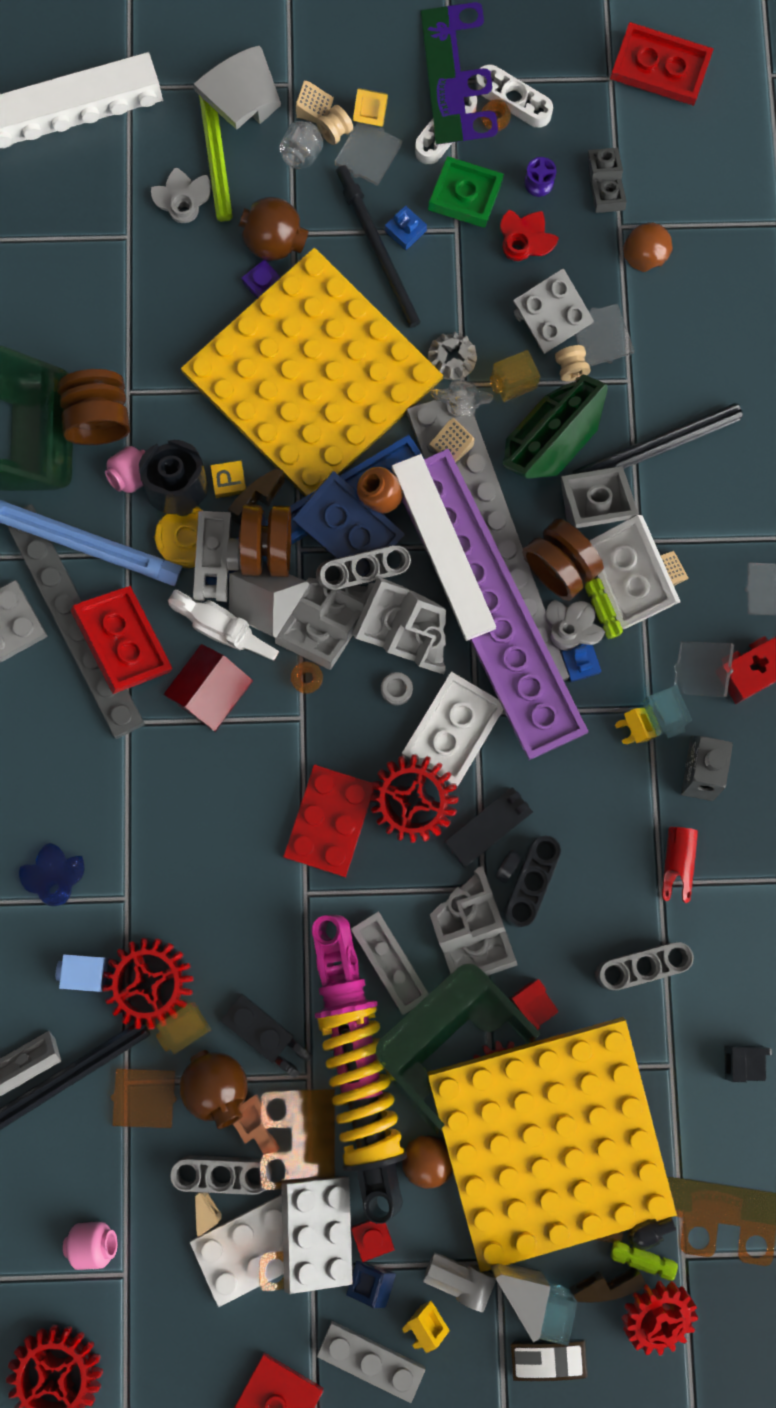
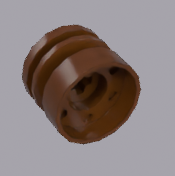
(93, 407)

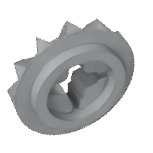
(455, 368)

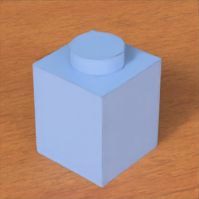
(82, 972)

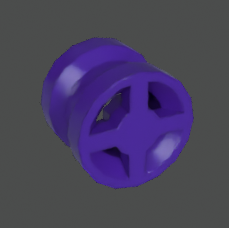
(545, 171)

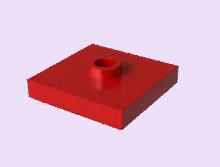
(278, 1387)

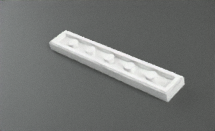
(444, 547)

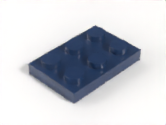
(344, 523)

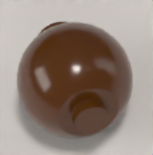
(272, 229)
(214, 1088)

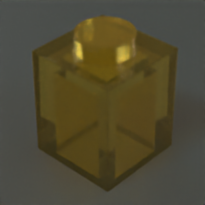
(514, 376)
(182, 1028)

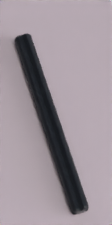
(667, 440)
(72, 1074)

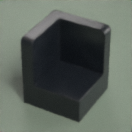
(745, 1063)

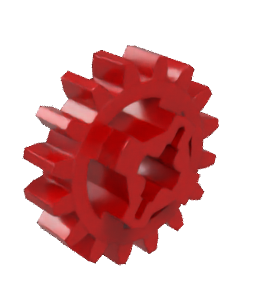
(659, 1318)

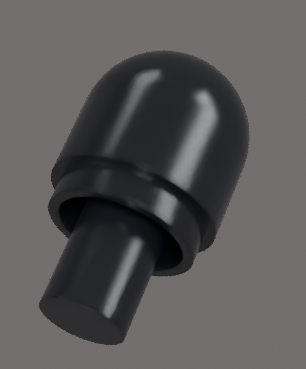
(650, 1233)

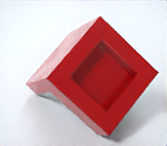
(534, 1003)

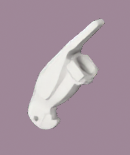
(220, 624)

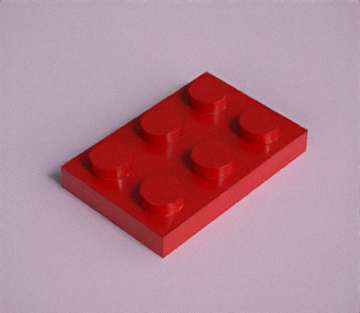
(661, 63)
(121, 639)
(329, 821)

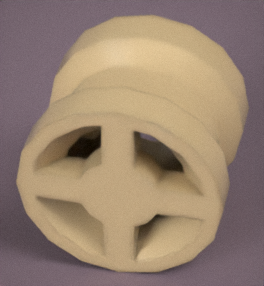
(334, 124)
(572, 362)

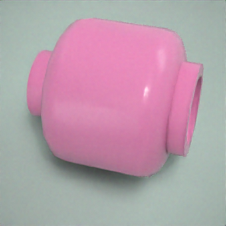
(124, 470)
(90, 1245)

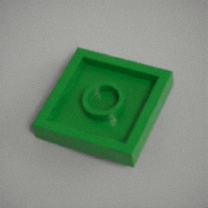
(465, 192)

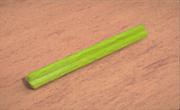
(216, 162)

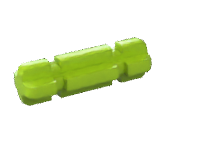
(603, 608)
(644, 1260)

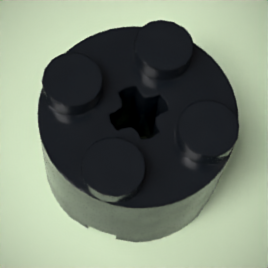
(173, 477)

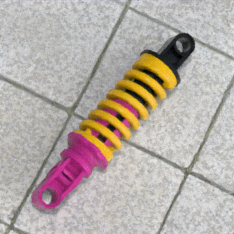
(358, 1070)

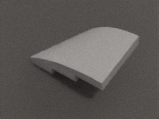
(240, 88)
(323, 622)
(404, 625)
(472, 928)

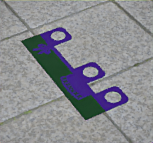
(447, 81)

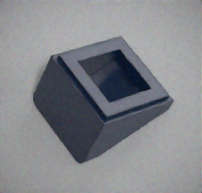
(371, 1285)

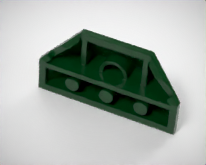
(556, 429)

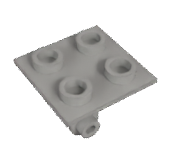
(553, 311)

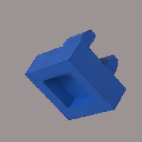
(405, 227)
(581, 662)

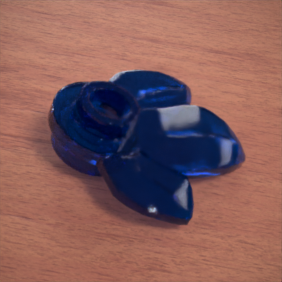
(50, 870)

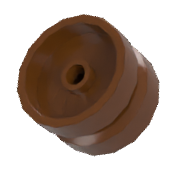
(259, 540)
(563, 559)

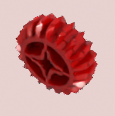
(428, 802)
(142, 968)
(46, 1363)

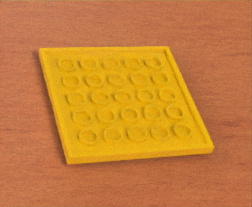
(312, 373)
(552, 1143)

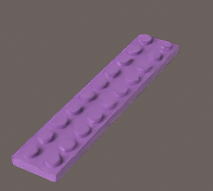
(515, 651)

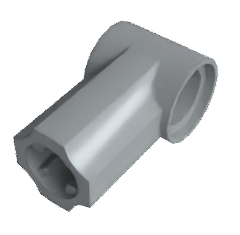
(461, 1281)

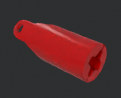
(680, 861)

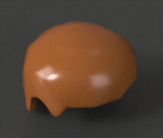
(647, 246)
(427, 1162)

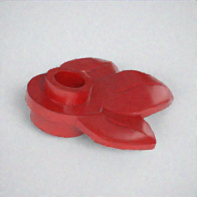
(528, 234)

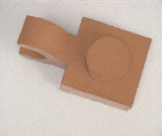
(250, 1126)

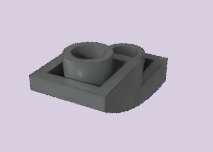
(606, 180)

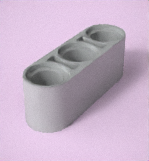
(378, 567)
(659, 966)
(205, 1179)

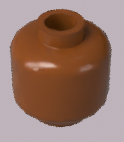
(379, 490)

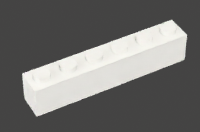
(78, 99)

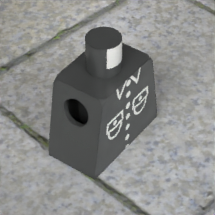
(706, 766)

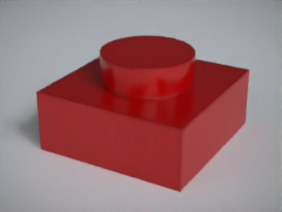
(372, 1239)

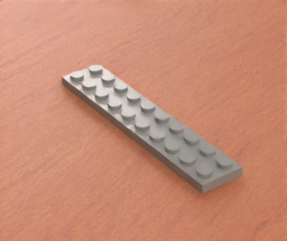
(484, 487)

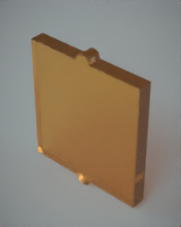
(144, 1098)

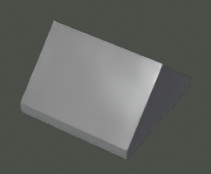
(597, 497)
(265, 599)
(527, 1294)

